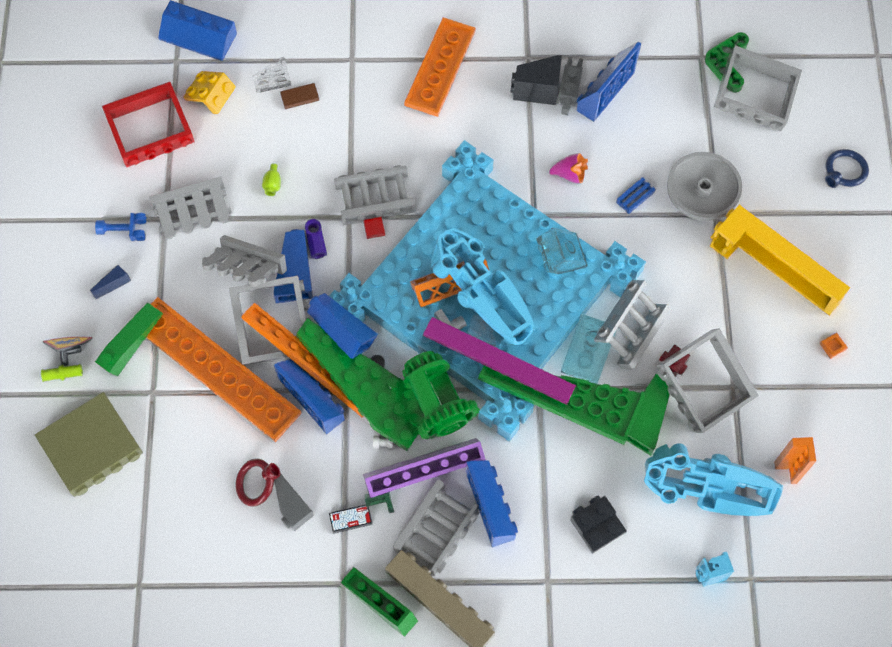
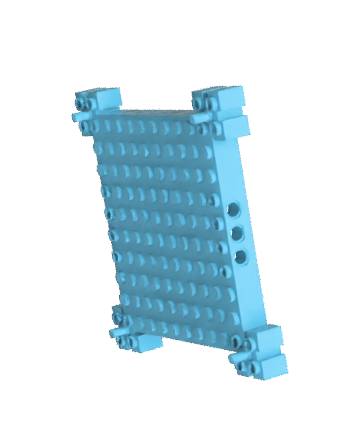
(510, 244)

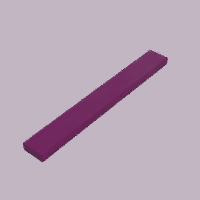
(499, 360)

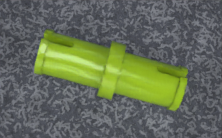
(61, 372)

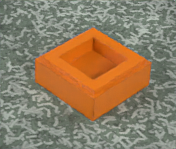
(833, 345)

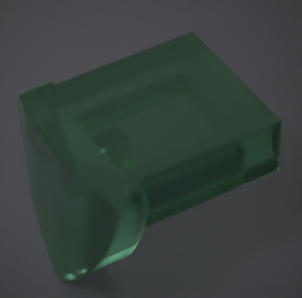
(386, 497)

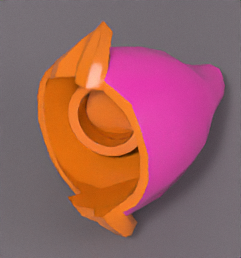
(571, 168)

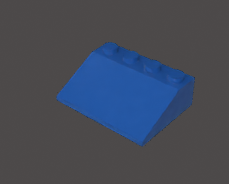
(608, 82)

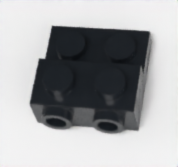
(597, 523)

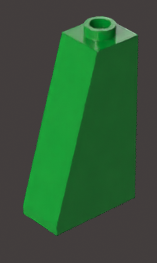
(649, 419)

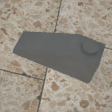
(292, 507)

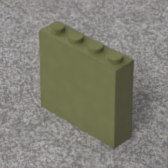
(88, 444)

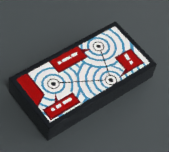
(350, 518)

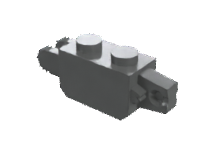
(570, 85)

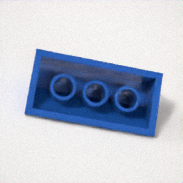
(197, 30)
(310, 395)
(490, 501)

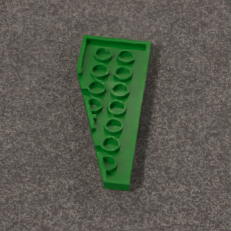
(373, 389)

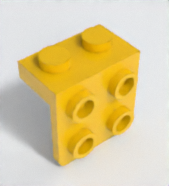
(211, 89)

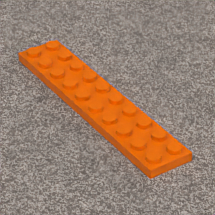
(222, 373)

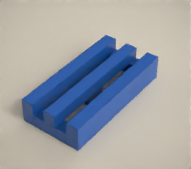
(651, 190)

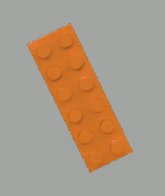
(440, 67)

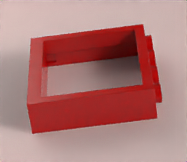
(140, 101)

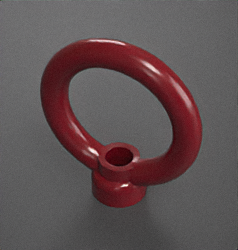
(269, 473)

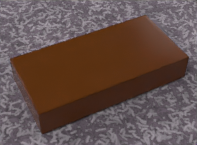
(299, 96)

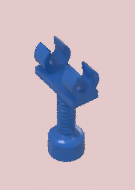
(138, 235)

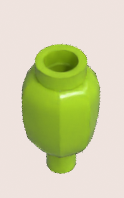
(271, 181)

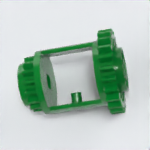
(439, 419)

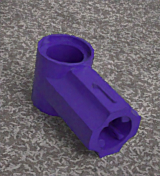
(316, 239)

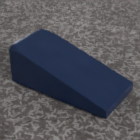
(114, 279)

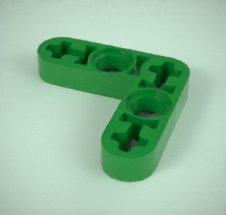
(722, 58)

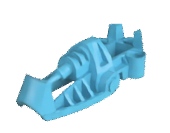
(481, 288)
(711, 481)

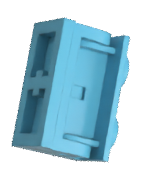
(715, 570)

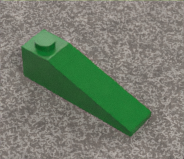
(128, 340)
(380, 601)

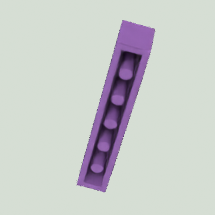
(423, 467)

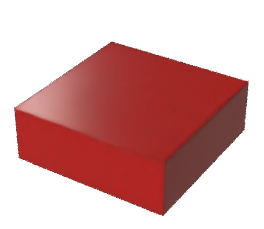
(374, 227)

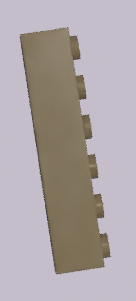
(439, 600)

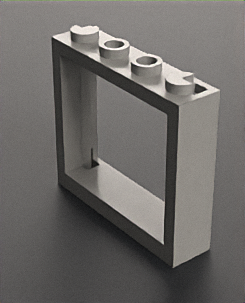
(769, 67)
(239, 322)
(734, 369)

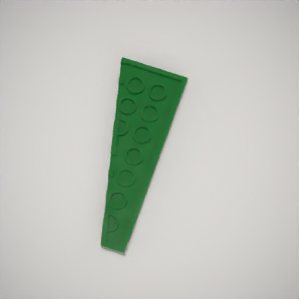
(591, 405)

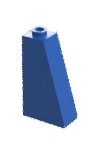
(297, 265)
(341, 325)

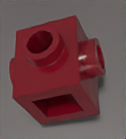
(679, 366)

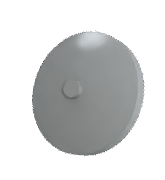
(704, 186)

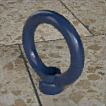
(835, 178)

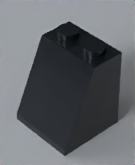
(537, 81)

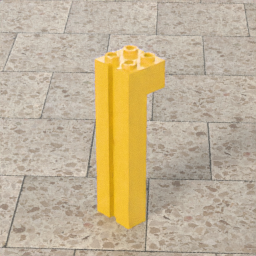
(779, 256)

